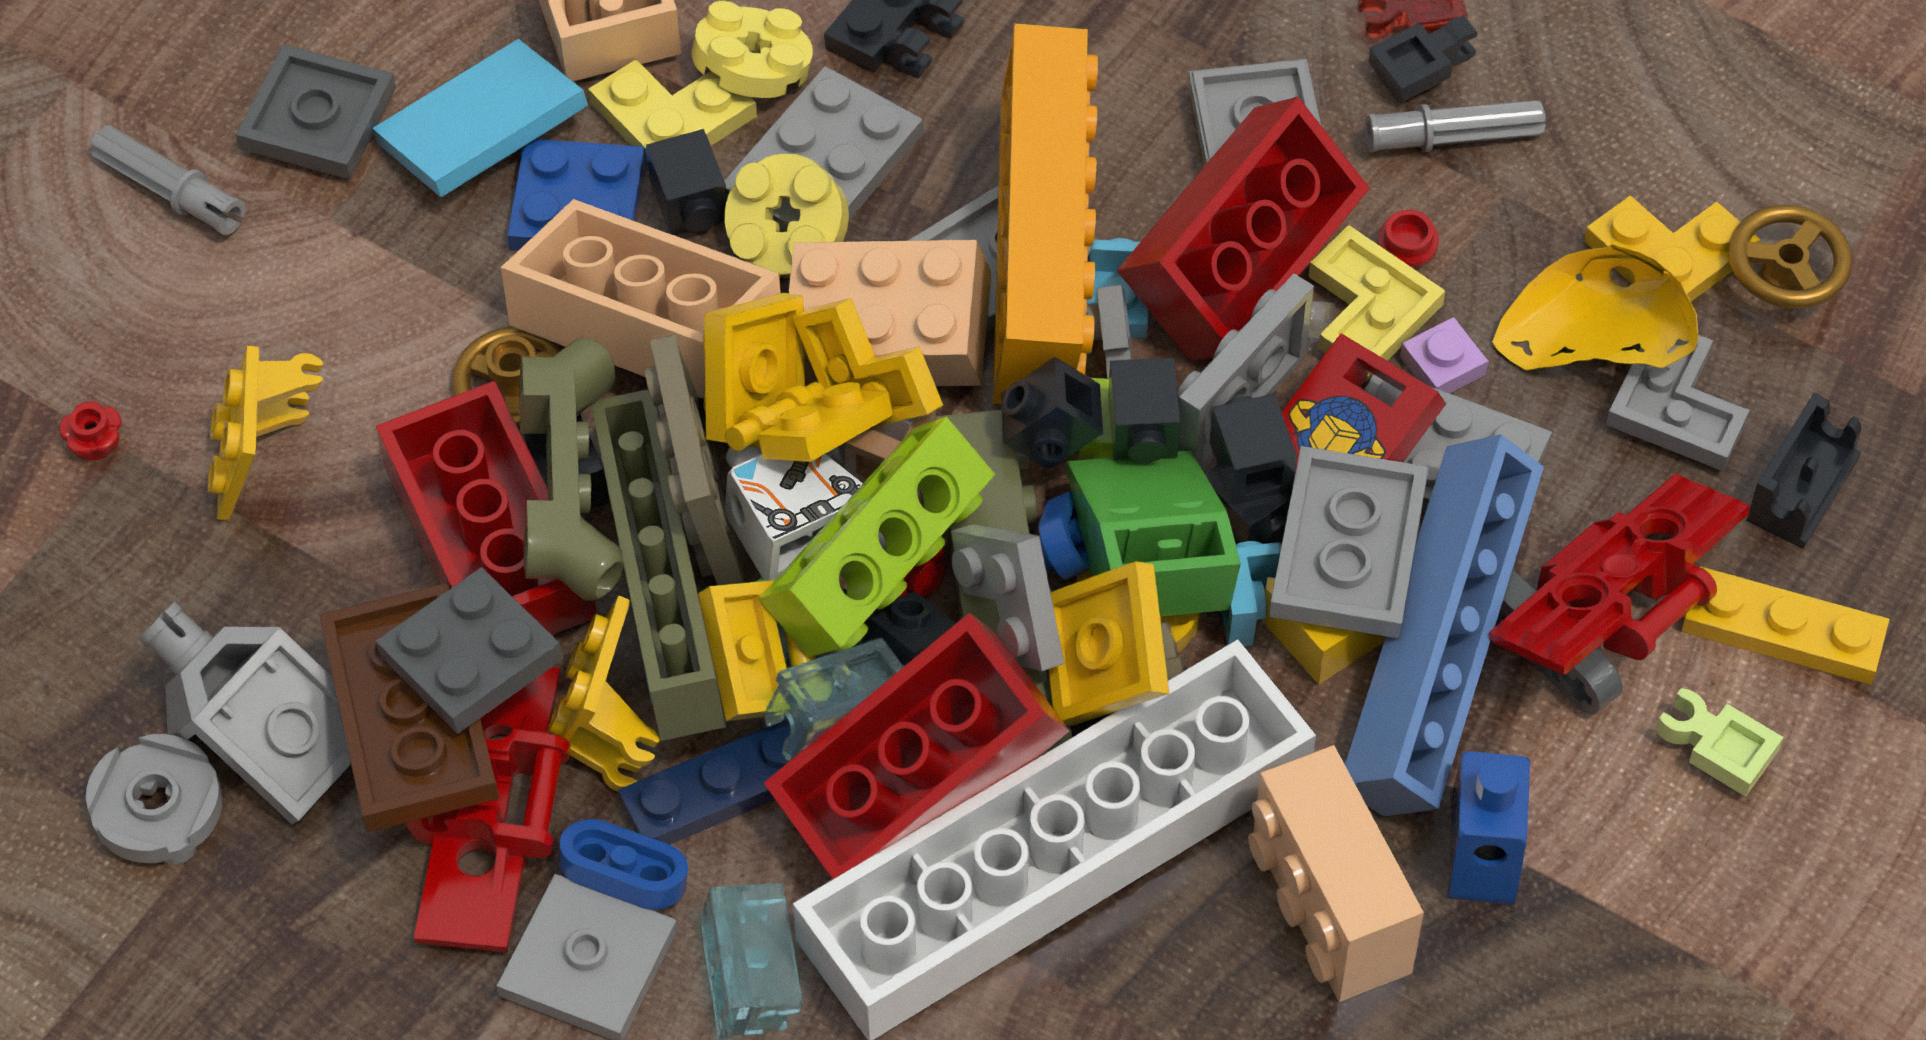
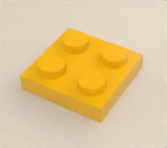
(750, 358)
(1108, 644)

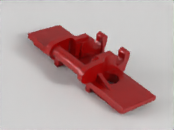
(1612, 560)
(481, 909)

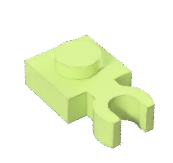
(1726, 745)

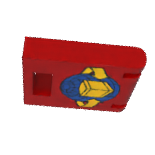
(1342, 417)

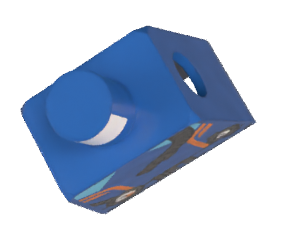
(1489, 810)

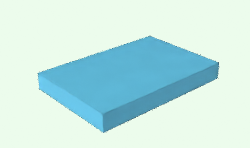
(480, 117)

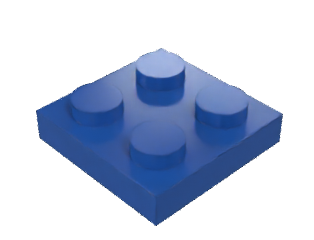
(562, 171)

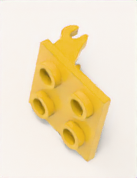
(253, 405)
(593, 714)

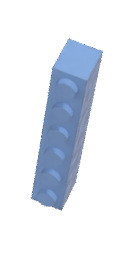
(1451, 605)

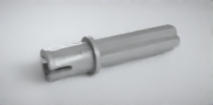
(1454, 125)
(183, 188)

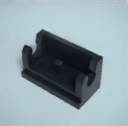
(1805, 474)

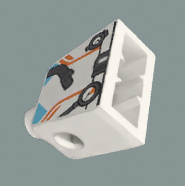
(782, 504)

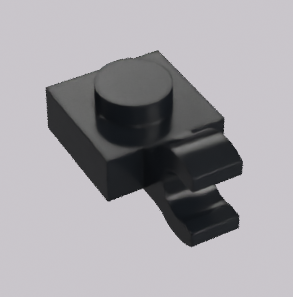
(1421, 60)

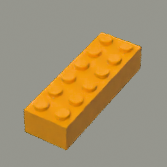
(1044, 204)

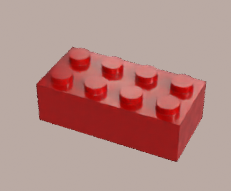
(1243, 226)
(466, 495)
(916, 748)

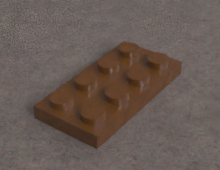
(398, 746)

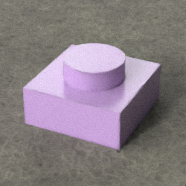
(1444, 357)

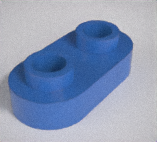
(1062, 538)
(623, 864)

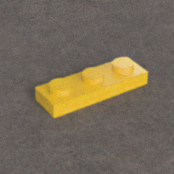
(1790, 627)

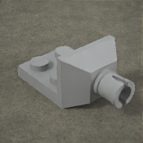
(255, 706)

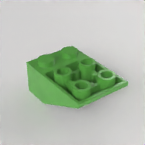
(1159, 517)

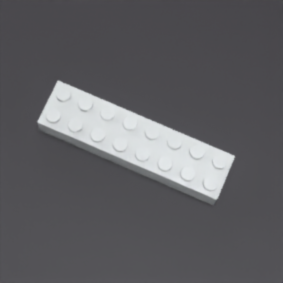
(1048, 841)

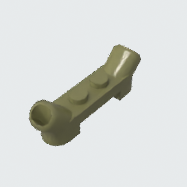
(555, 535)

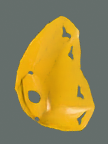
(1598, 314)

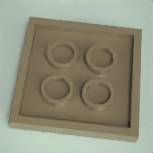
(695, 474)

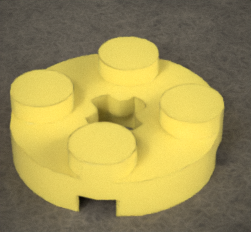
(732, 31)
(762, 189)

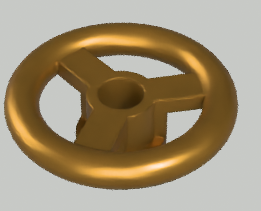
(1785, 270)
(498, 359)

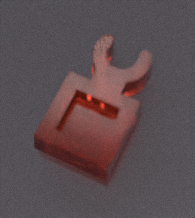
(1395, 13)

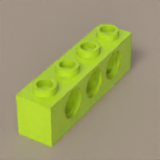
(808, 592)

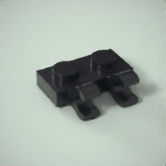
(883, 30)

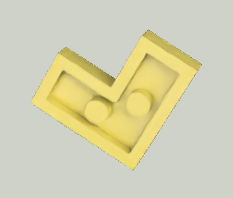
(648, 113)
(1383, 294)

